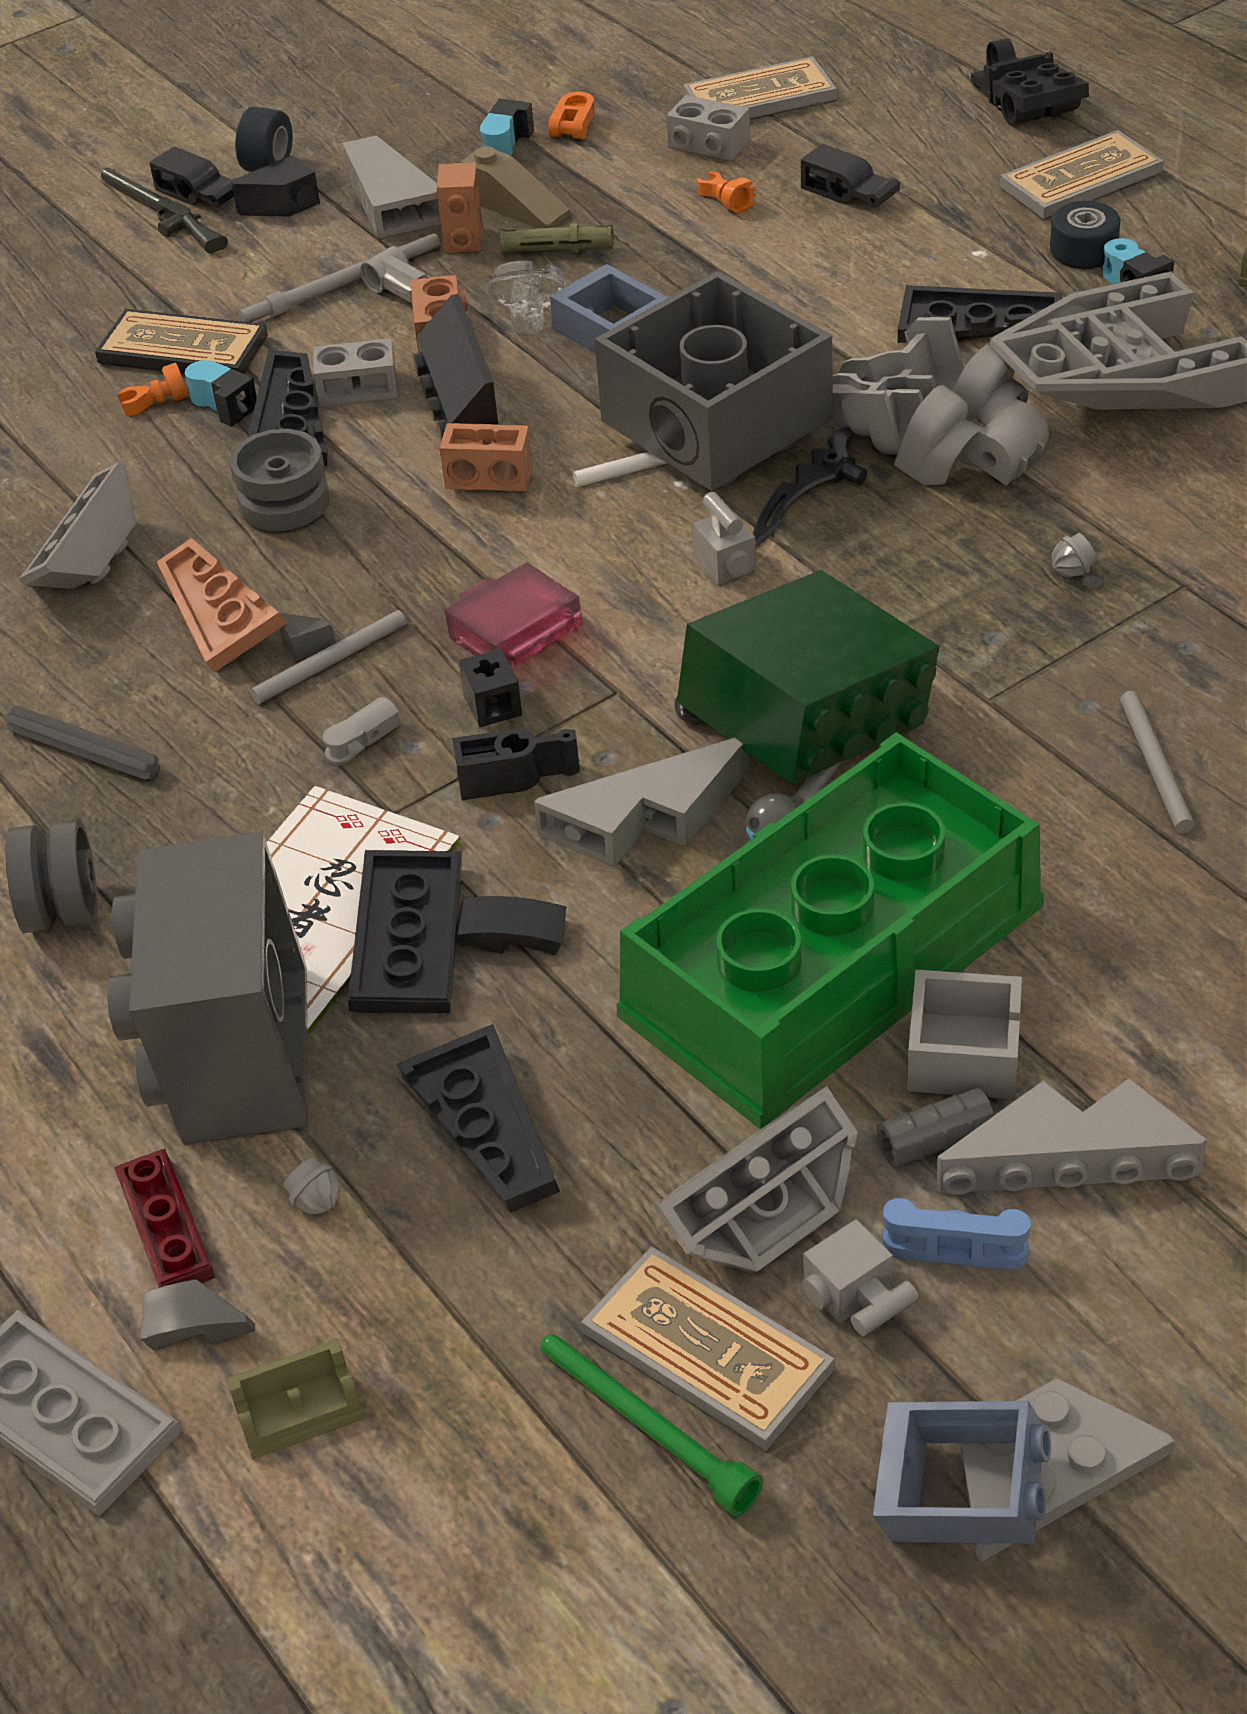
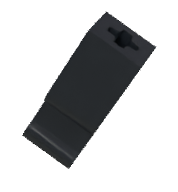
(844, 177)
(190, 178)
(512, 760)

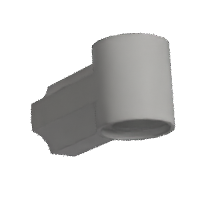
(391, 272)

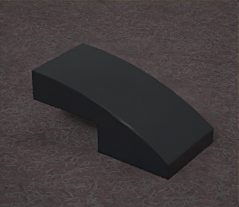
(496, 920)

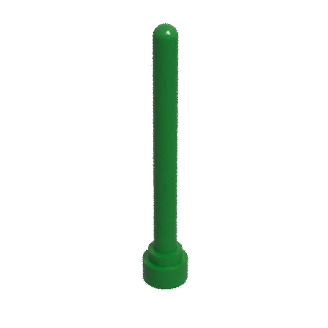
(733, 1484)

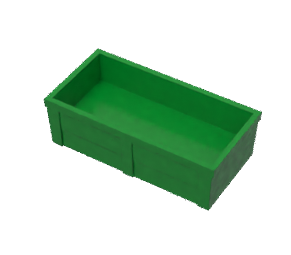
(819, 923)

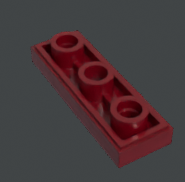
(163, 1220)

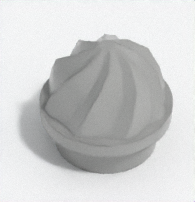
(1073, 556)
(313, 1186)

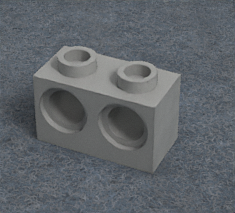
(708, 127)
(355, 372)

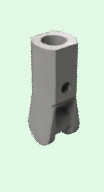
(359, 731)

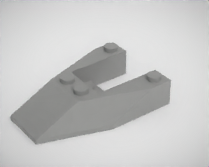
(1110, 353)

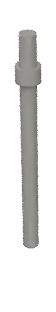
(278, 303)

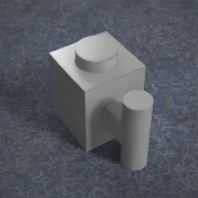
(723, 542)
(855, 1273)

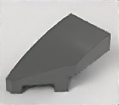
(187, 1311)

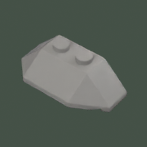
(87, 534)
(766, 1188)

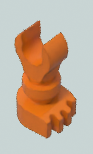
(733, 194)
(138, 398)

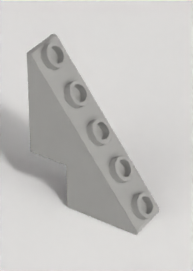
(662, 798)
(1053, 1143)

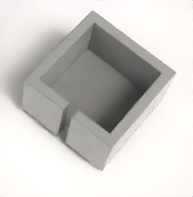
(964, 1033)

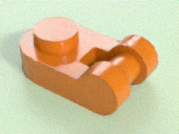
(572, 116)

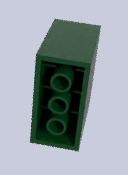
(806, 675)

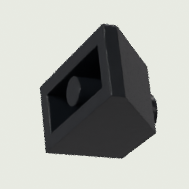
(276, 189)

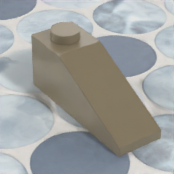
(514, 191)

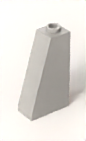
(390, 188)

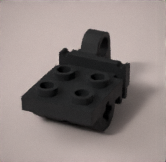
(1028, 85)

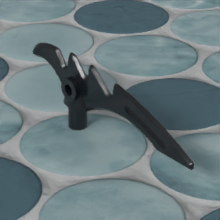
(825, 466)

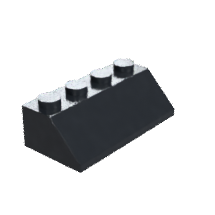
(454, 369)

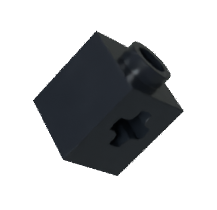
(490, 676)

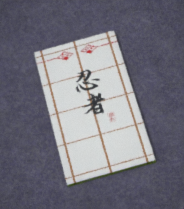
(320, 874)

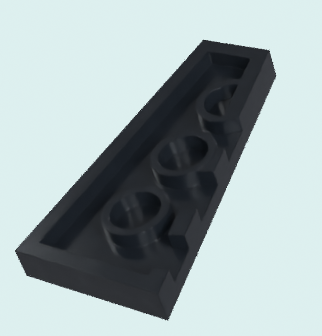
(972, 310)
(287, 397)
(484, 1113)

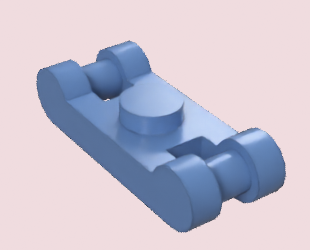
(956, 1236)

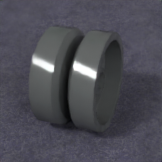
(279, 479)
(51, 876)

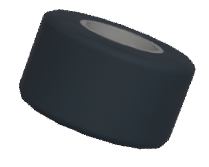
(262, 138)
(1081, 233)

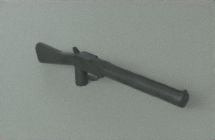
(176, 214)

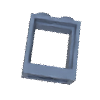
(578, 305)
(902, 1463)

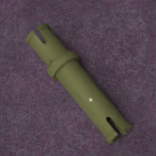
(555, 239)

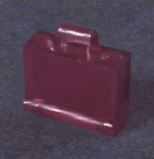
(513, 613)

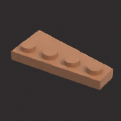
(216, 605)

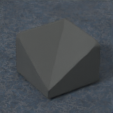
(306, 635)

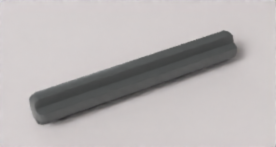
(82, 743)

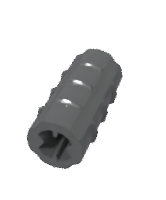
(933, 1127)

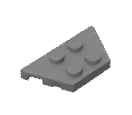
(1090, 1453)

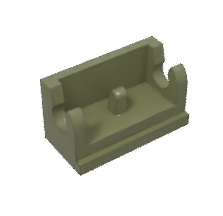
(295, 1398)

